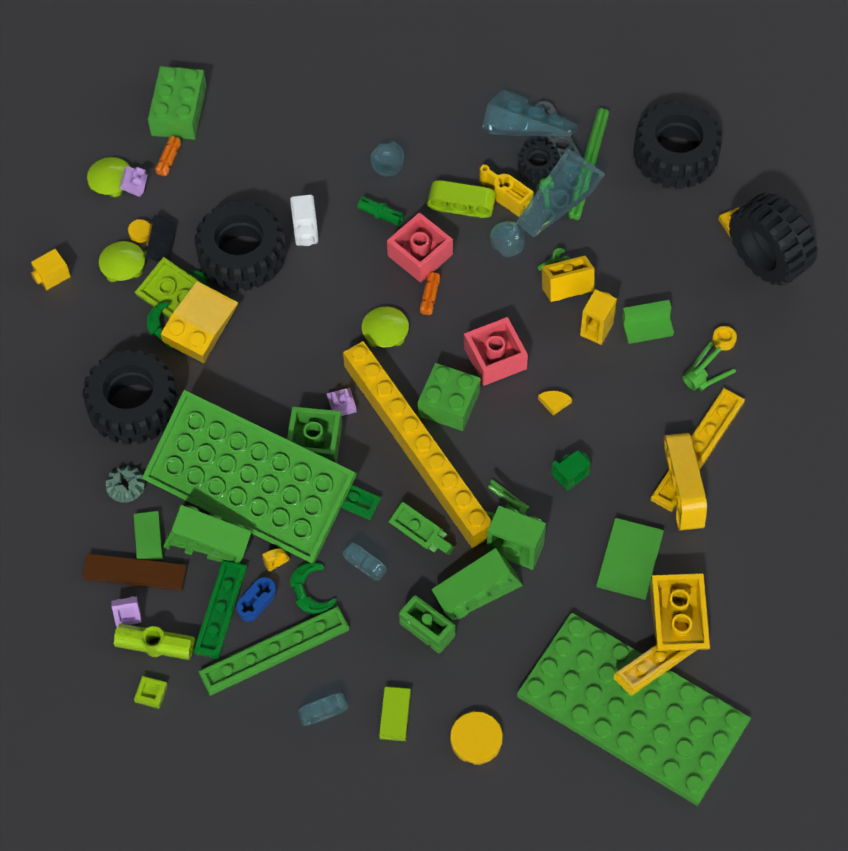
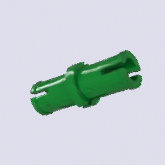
(380, 211)

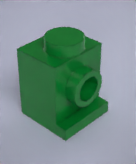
(571, 469)

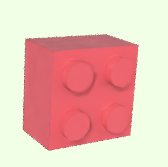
(420, 247)
(495, 351)

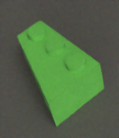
(207, 535)
(477, 585)

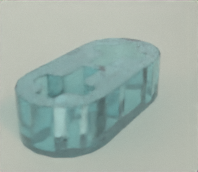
(364, 561)
(322, 709)

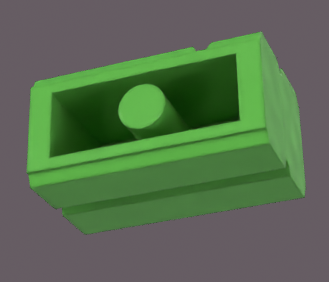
(427, 624)

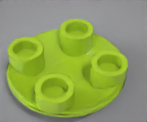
(106, 176)
(122, 261)
(385, 327)

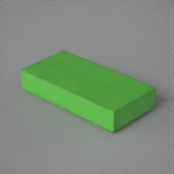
(148, 536)

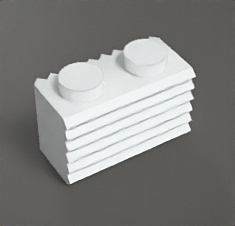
(304, 220)

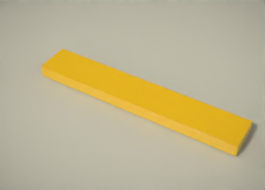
(704, 441)

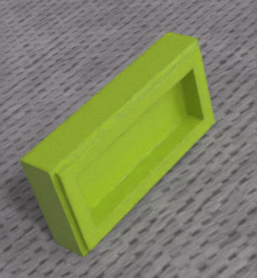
(395, 714)

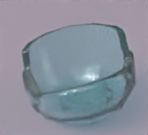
(387, 159)
(507, 238)

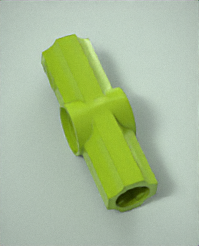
(169, 645)

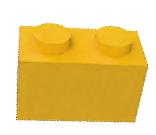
(568, 278)
(598, 316)

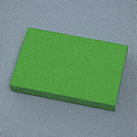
(630, 558)

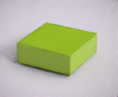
(150, 692)

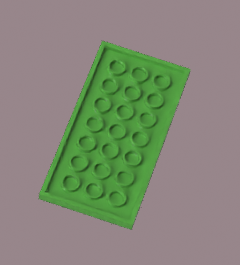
(249, 476)
(662, 730)

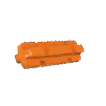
(167, 156)
(430, 293)

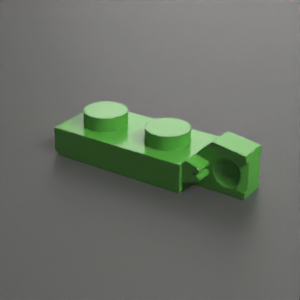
(420, 529)

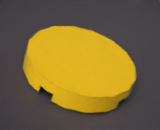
(476, 738)

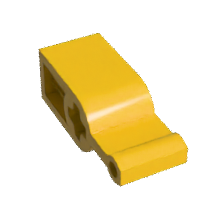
(508, 190)

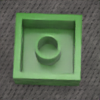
(449, 396)
(316, 430)
(516, 536)

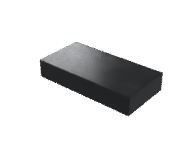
(159, 238)

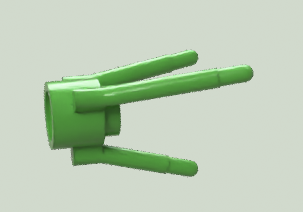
(696, 375)
(512, 501)

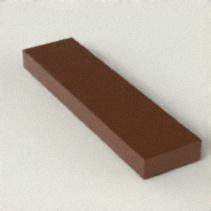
(134, 572)

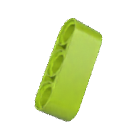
(461, 199)

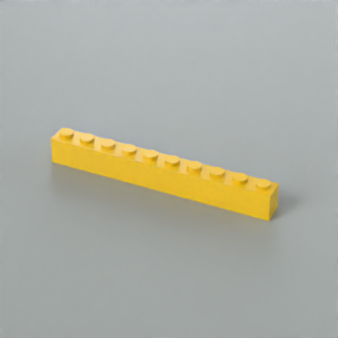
(417, 444)

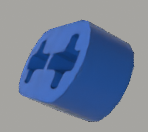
(252, 596)

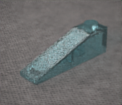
(513, 116)
(563, 189)

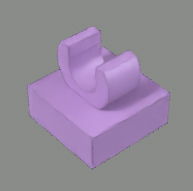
(133, 180)
(342, 401)
(126, 611)

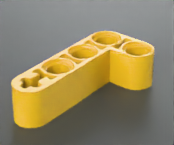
(686, 481)

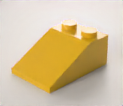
(198, 322)
(679, 612)

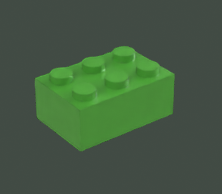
(177, 102)

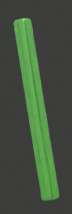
(592, 151)

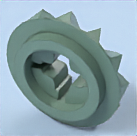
(117, 491)

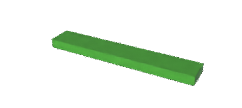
(273, 650)

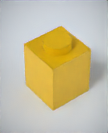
(50, 269)

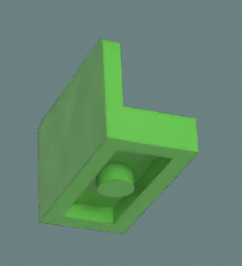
(647, 321)

